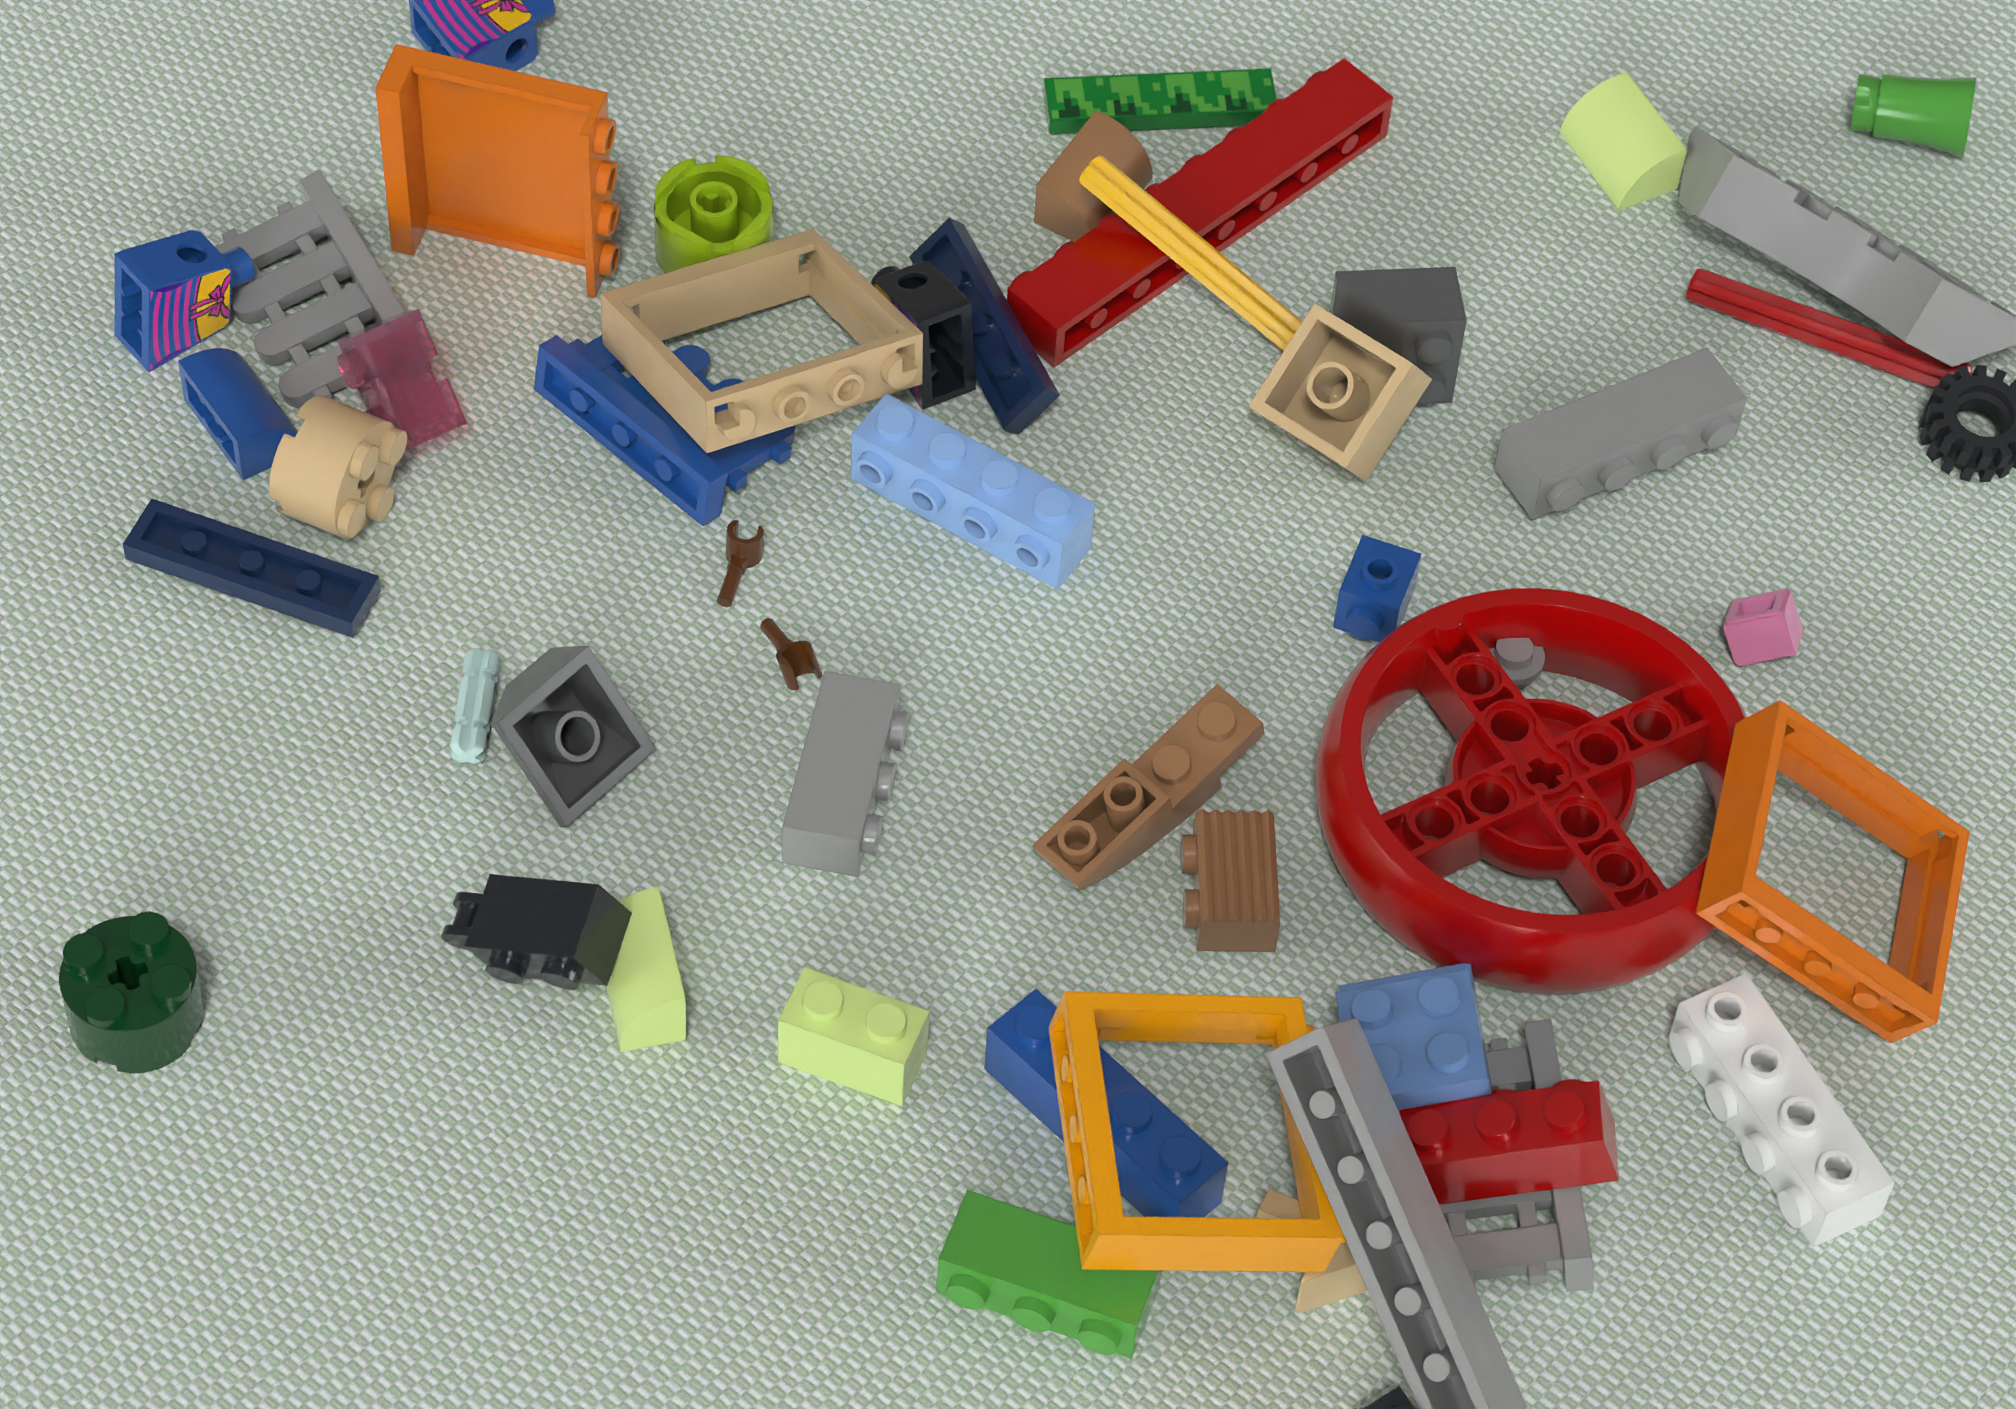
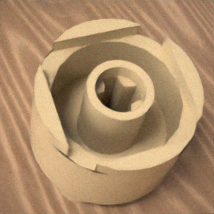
(336, 468)

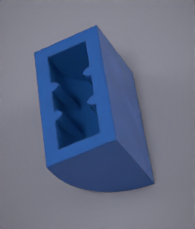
(234, 408)

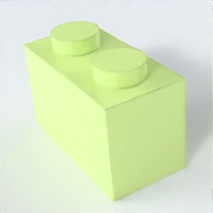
(853, 1036)

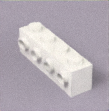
(1779, 1110)

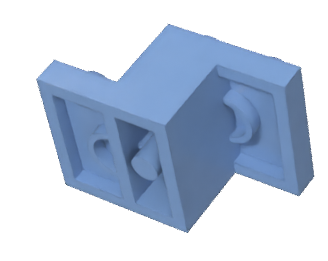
(1422, 1033)

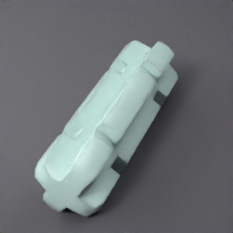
(475, 706)

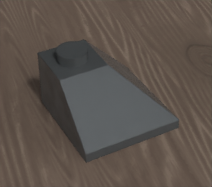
(569, 730)

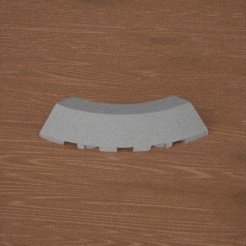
(1841, 254)

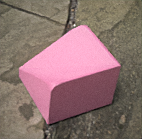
(1763, 627)

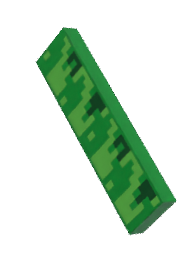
(1159, 99)

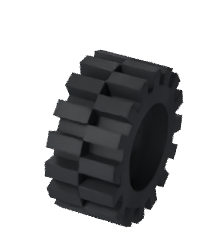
(1956, 443)

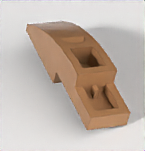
(1153, 795)

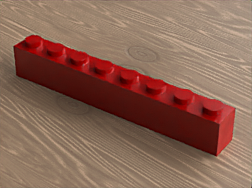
(1216, 194)

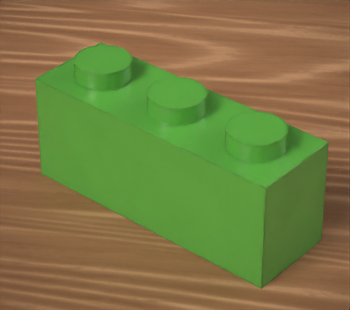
(1033, 1272)

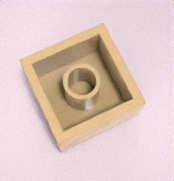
(1340, 392)

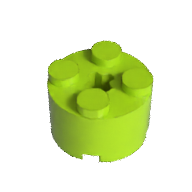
(710, 211)

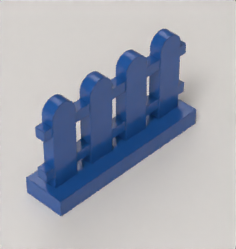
(633, 426)

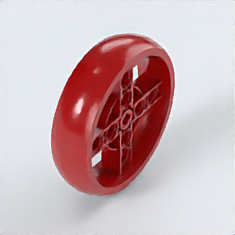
(1533, 784)

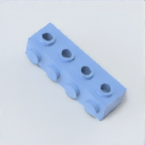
(972, 491)

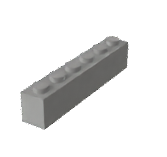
(1392, 1221)

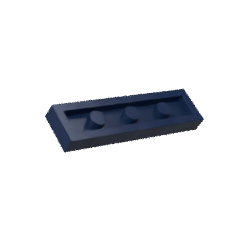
(1002, 352)
(252, 567)

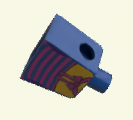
(481, 30)
(174, 294)

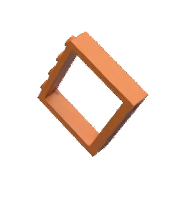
(1882, 997)

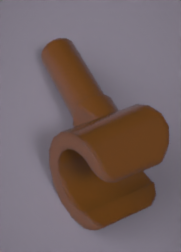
(740, 555)
(793, 657)

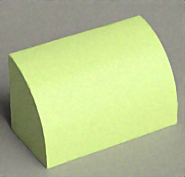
(1624, 142)
(646, 979)

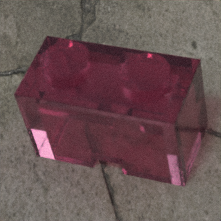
(396, 380)

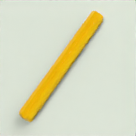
(1190, 251)

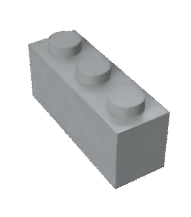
(843, 774)

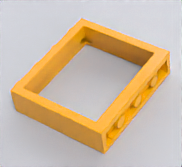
(1176, 1243)

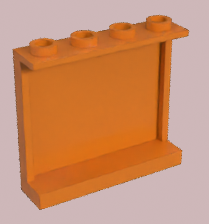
(498, 160)

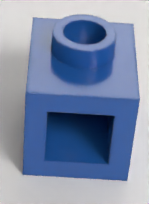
(1376, 589)

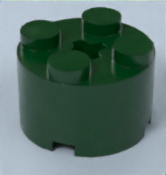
(131, 992)

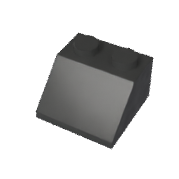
(1412, 314)

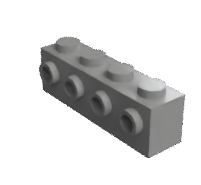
(1619, 433)

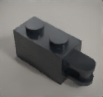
(541, 930)

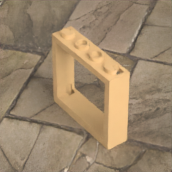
(742, 284)

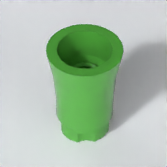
(1915, 110)

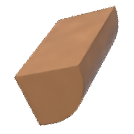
(1063, 201)

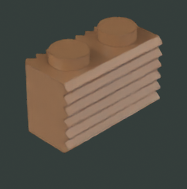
(1233, 881)

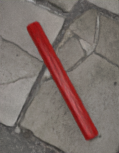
(1816, 328)

